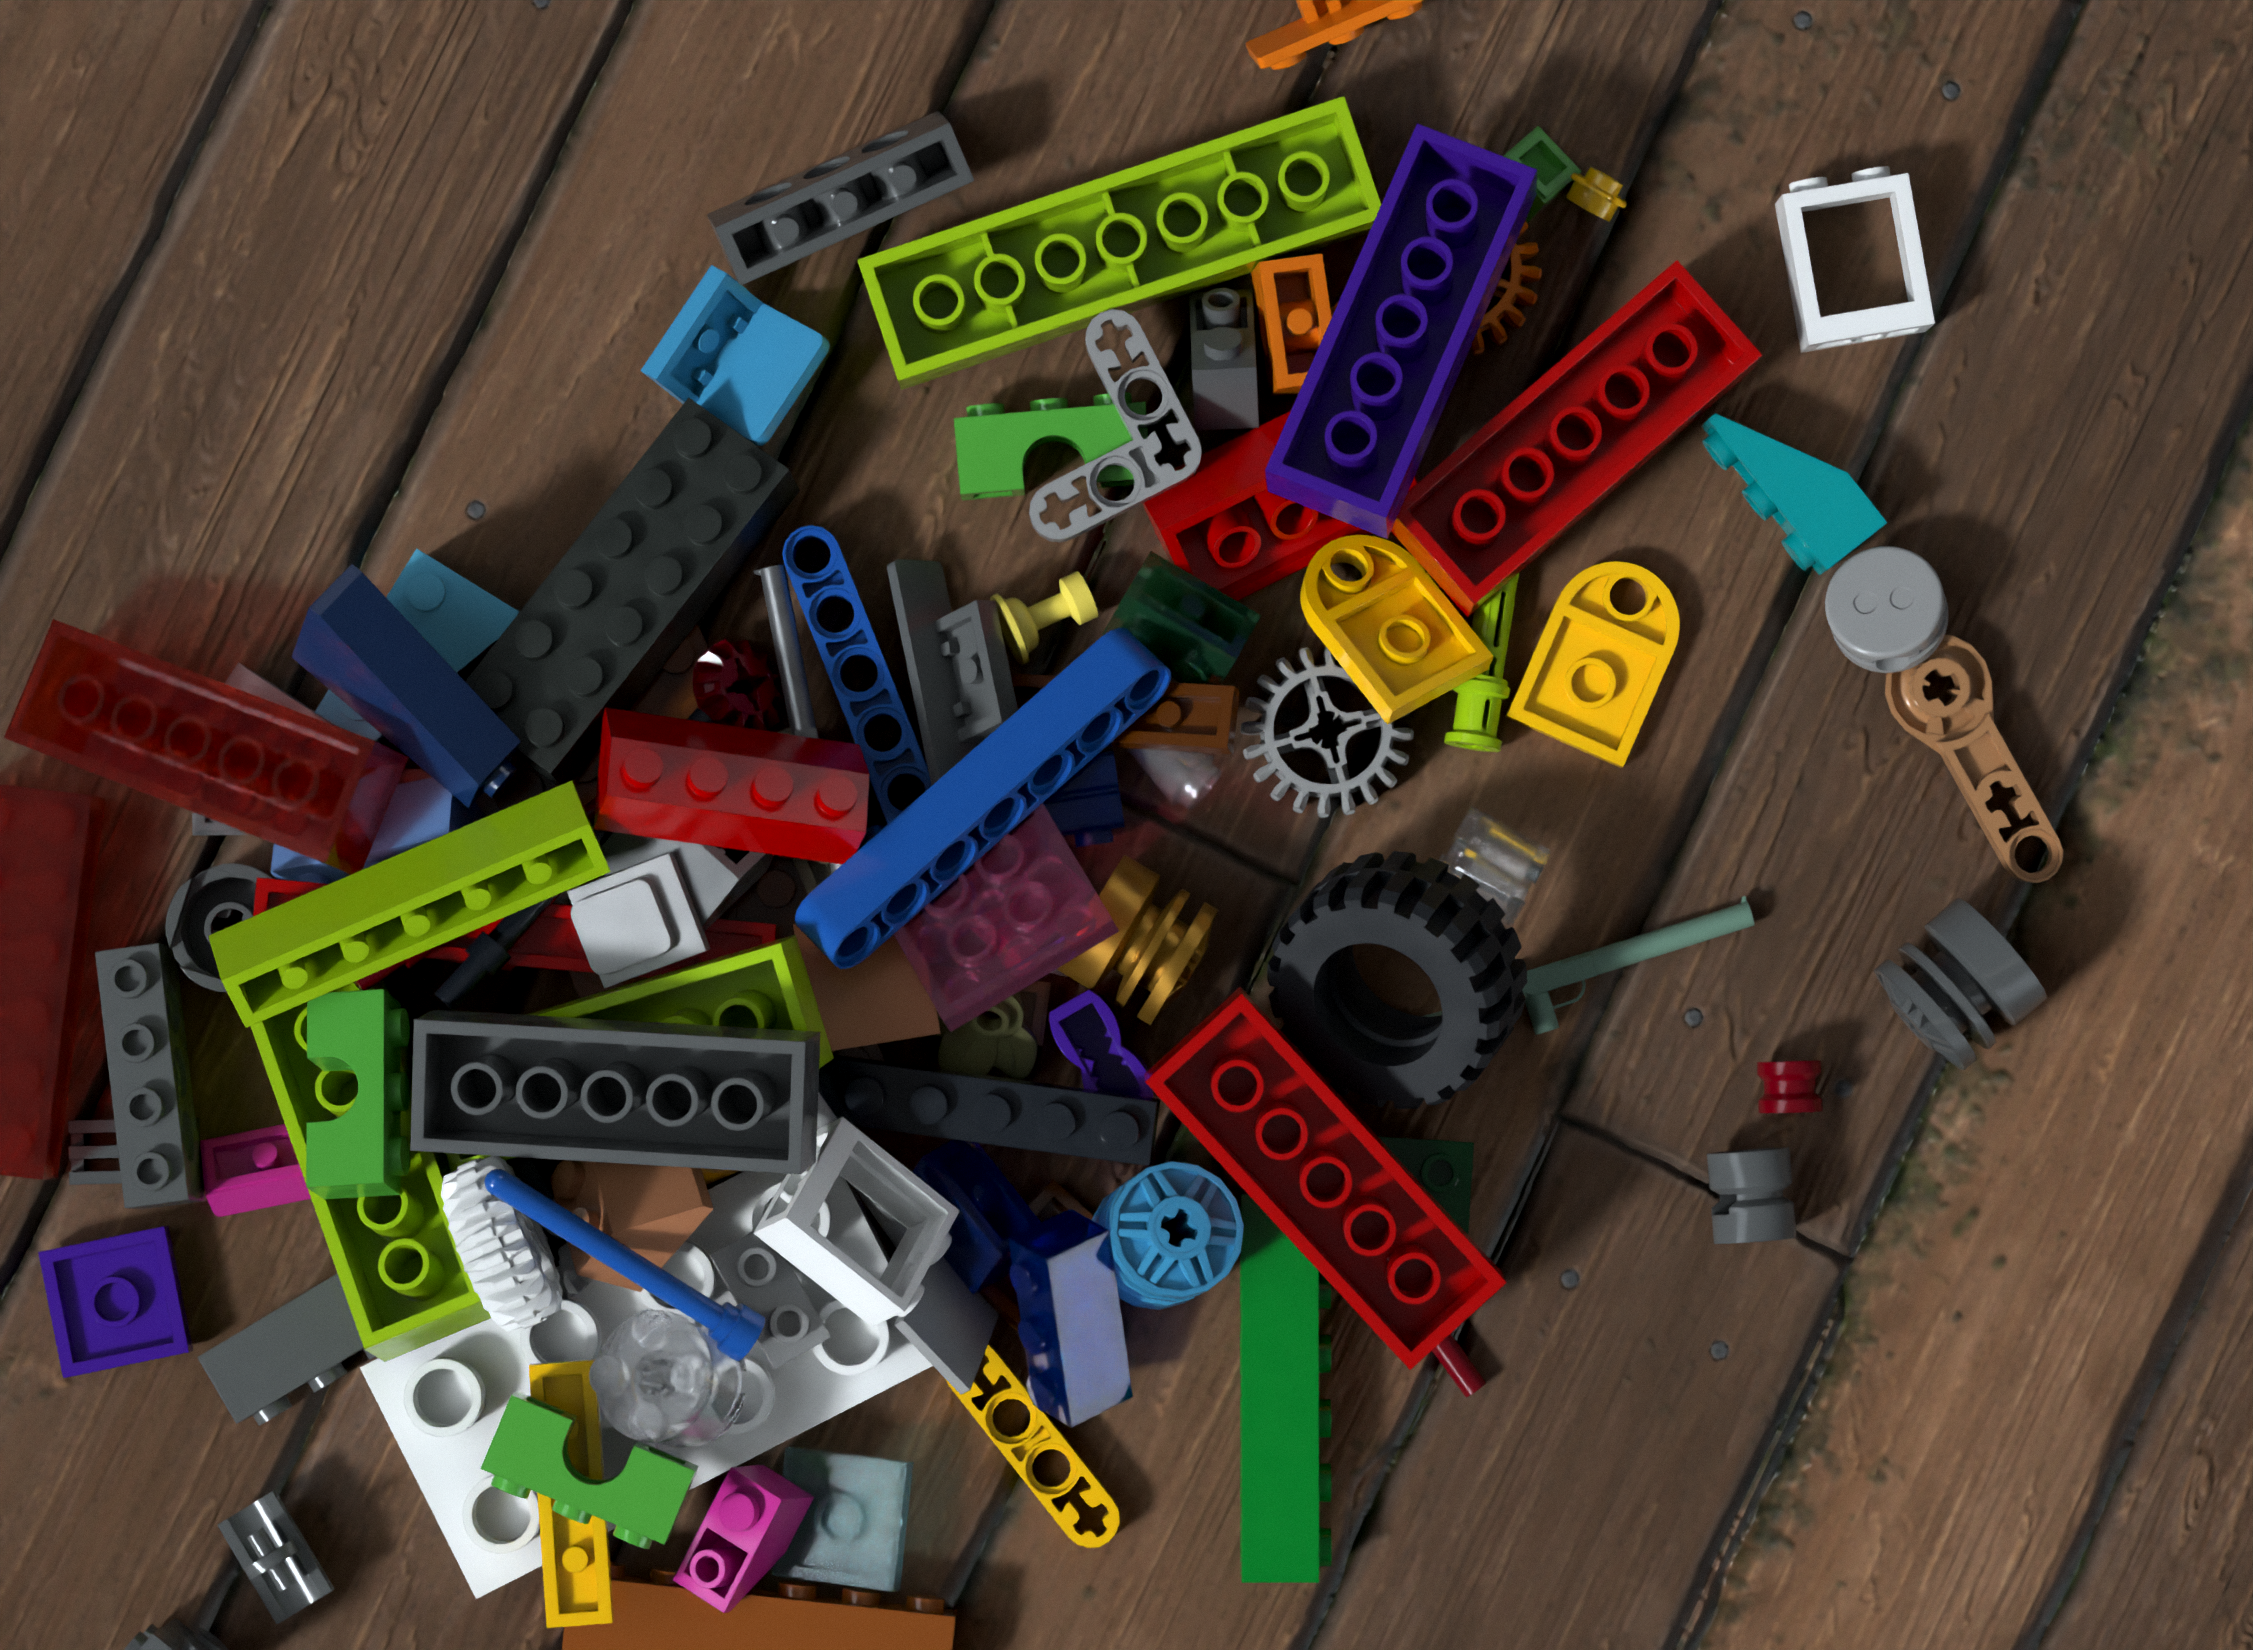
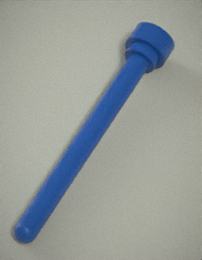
(731, 1326)

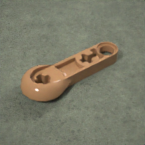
(1972, 748)

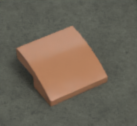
(871, 1001)

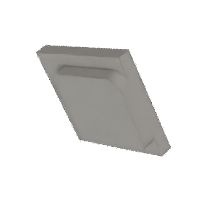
(637, 920)
(950, 1325)

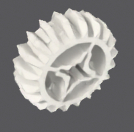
(500, 1249)

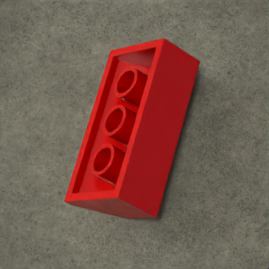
(1229, 525)
(731, 787)

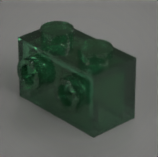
(1184, 622)

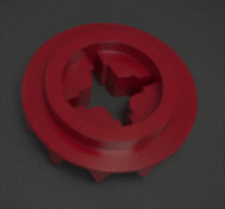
(724, 665)

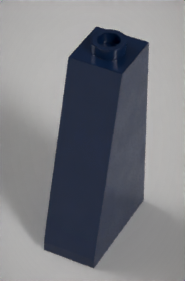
(405, 688)

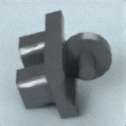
(275, 1557)

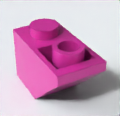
(742, 1535)

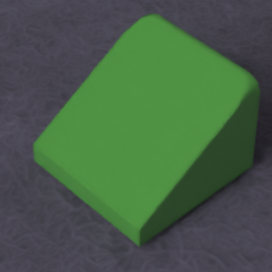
(1552, 167)

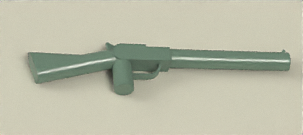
(1622, 954)

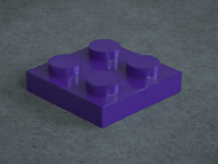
(115, 1301)

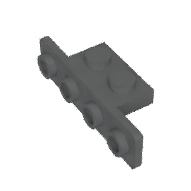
(952, 664)

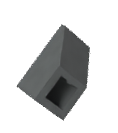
(1223, 359)

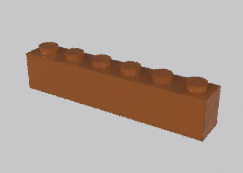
(667, 1616)

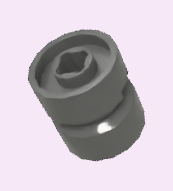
(1751, 1195)

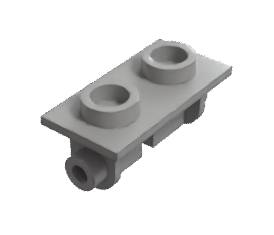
(770, 1287)

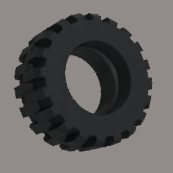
(1443, 930)

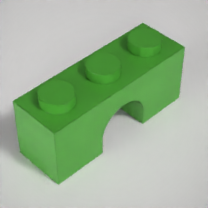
(997, 443)
(364, 1147)
(533, 1455)

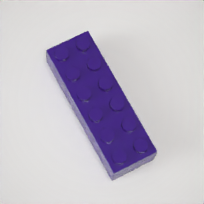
(1401, 331)

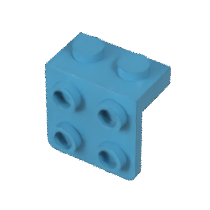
(736, 357)

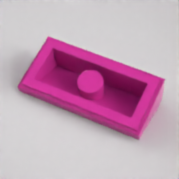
(251, 1171)

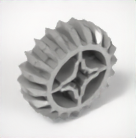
(1273, 746)

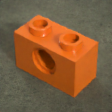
(1291, 318)

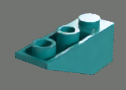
(1807, 497)

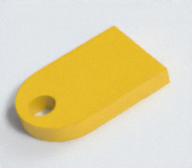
(1391, 626)
(1598, 666)

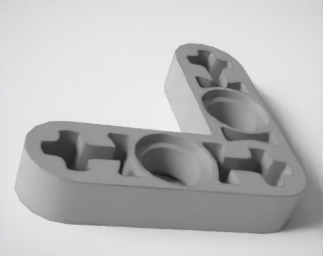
(1136, 455)

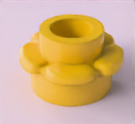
(1596, 193)

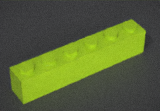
(408, 904)

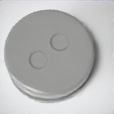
(1886, 609)

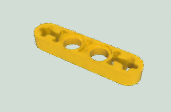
(1040, 1436)

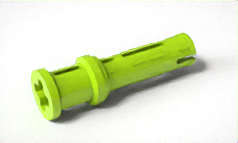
(1482, 696)

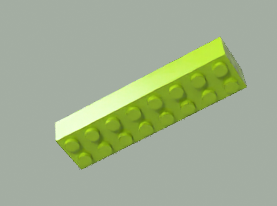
(1121, 242)

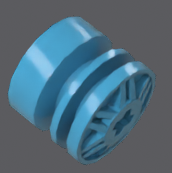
(1146, 1265)

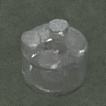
(1497, 860)
(667, 1381)

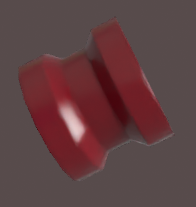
(1789, 1086)

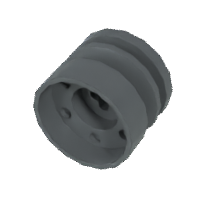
(1960, 983)

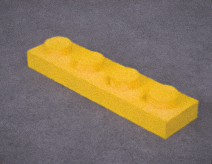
(574, 1552)

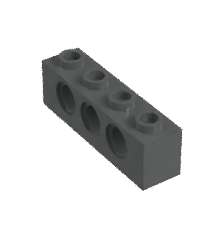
(840, 197)
(149, 1076)

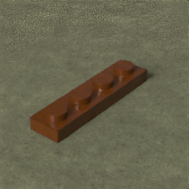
(1183, 719)

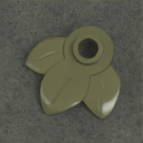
(990, 1041)

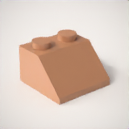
(635, 1204)

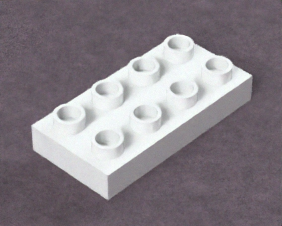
(454, 1391)

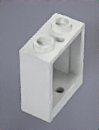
(1861, 325)
(889, 1184)

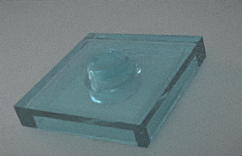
(854, 1522)

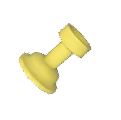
(1021, 623)

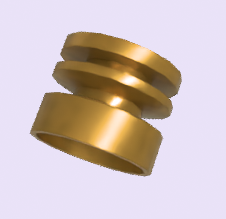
(1150, 944)

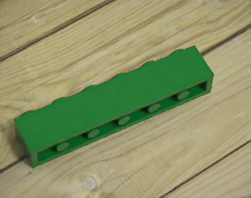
(1281, 1407)

